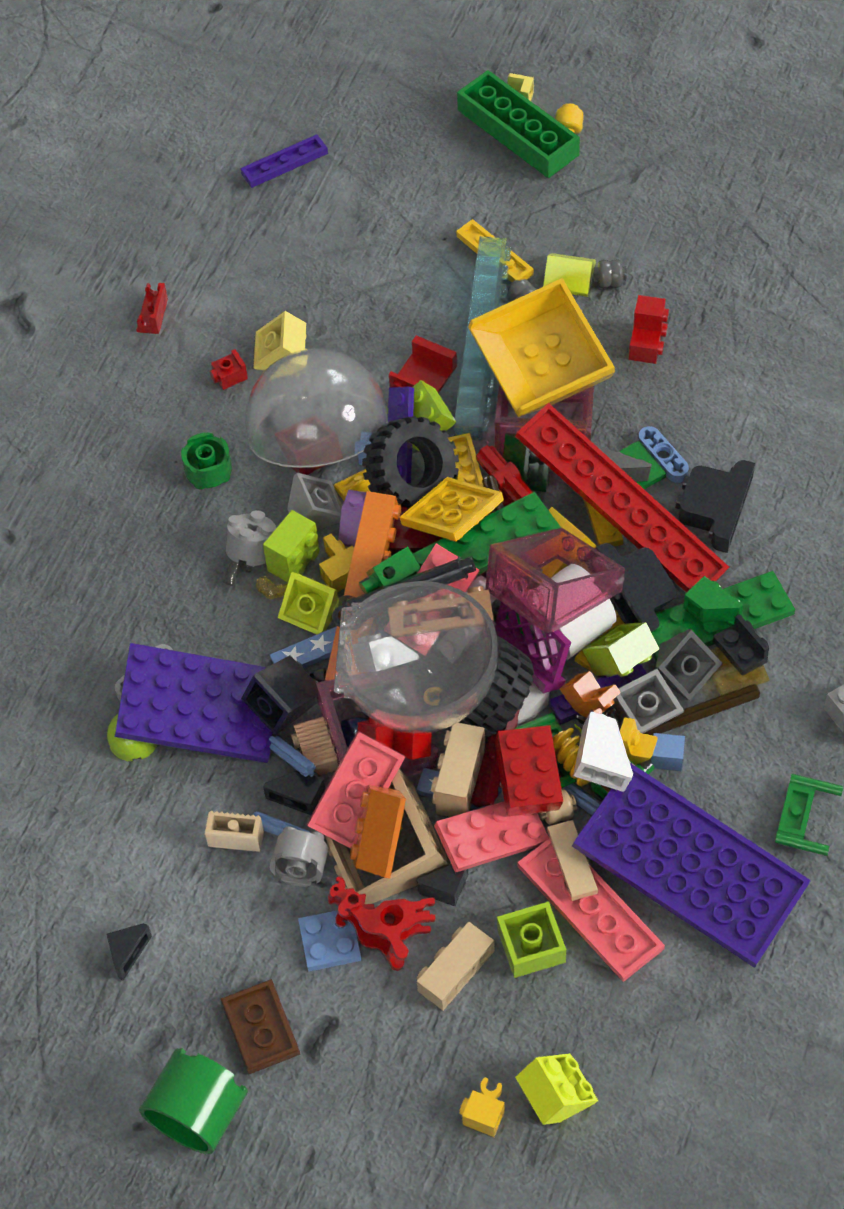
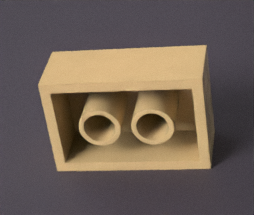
(458, 769)

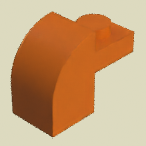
(585, 694)

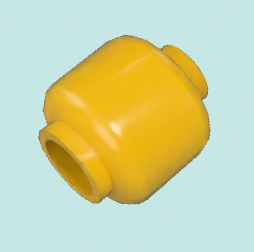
(570, 117)

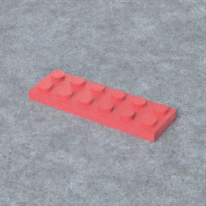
(599, 919)

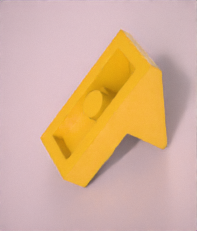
(637, 745)

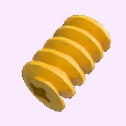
(566, 752)

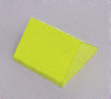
(575, 271)
(308, 604)

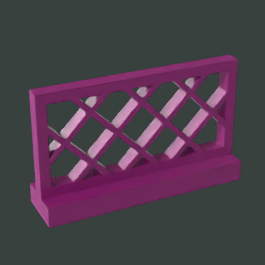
(545, 676)

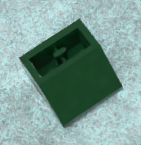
(531, 468)

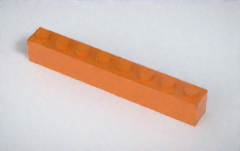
(370, 549)

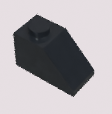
(296, 791)

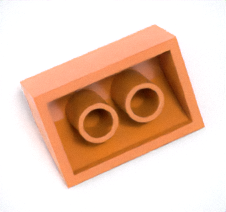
(378, 830)

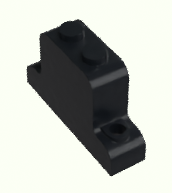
(715, 500)
(644, 586)

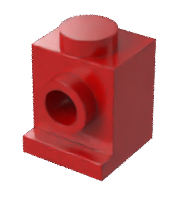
(229, 370)

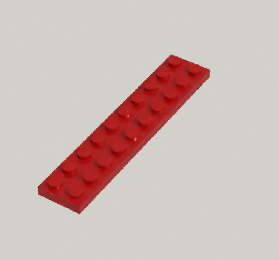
(619, 498)

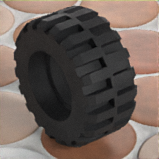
(383, 451)
(507, 690)

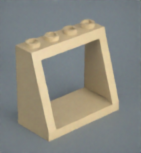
(405, 877)

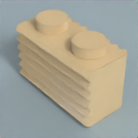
(315, 745)
(234, 831)

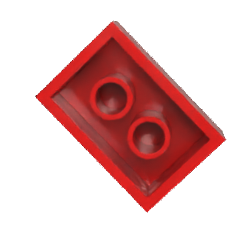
(528, 770)

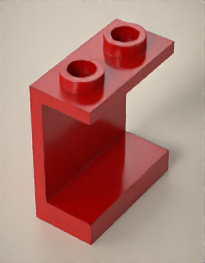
(427, 363)

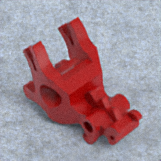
(383, 926)

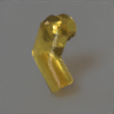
(270, 589)

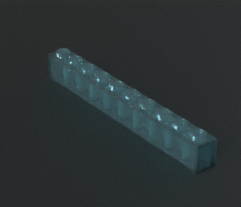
(475, 371)

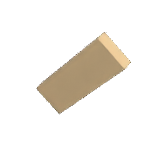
(571, 861)

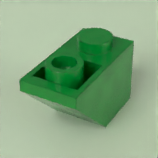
(711, 603)

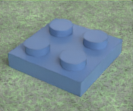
(327, 943)

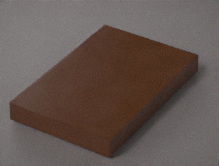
(260, 1026)

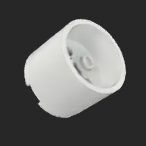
(587, 626)

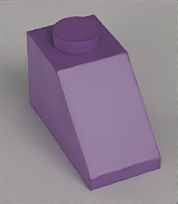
(351, 517)

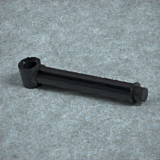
(444, 574)

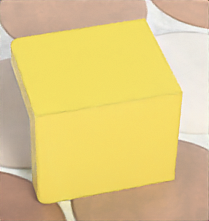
(522, 84)

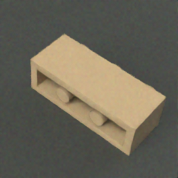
(455, 965)

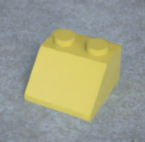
(277, 339)

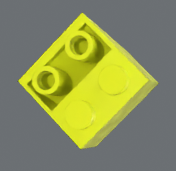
(556, 1088)

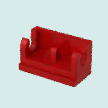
(152, 310)

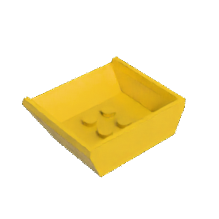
(541, 348)

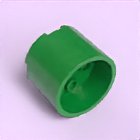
(193, 1101)

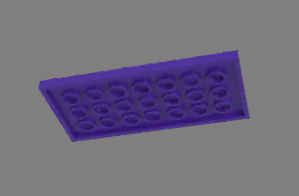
(692, 865)

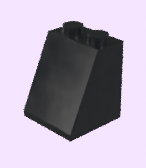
(281, 694)

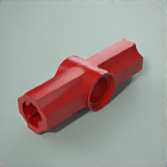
(506, 473)

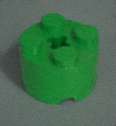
(206, 460)

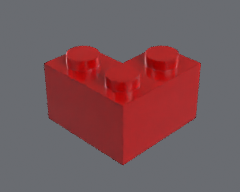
(648, 329)
(408, 744)

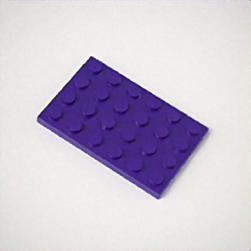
(190, 704)

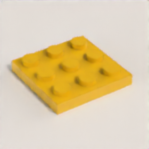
(451, 509)

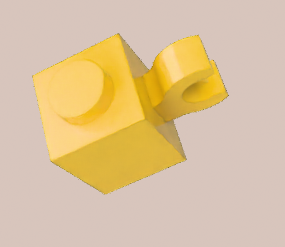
(483, 1109)

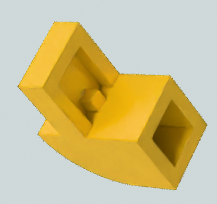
(336, 568)

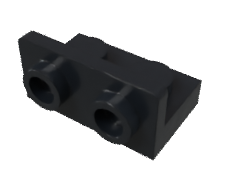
(742, 646)

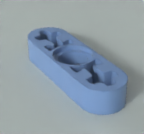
(662, 444)

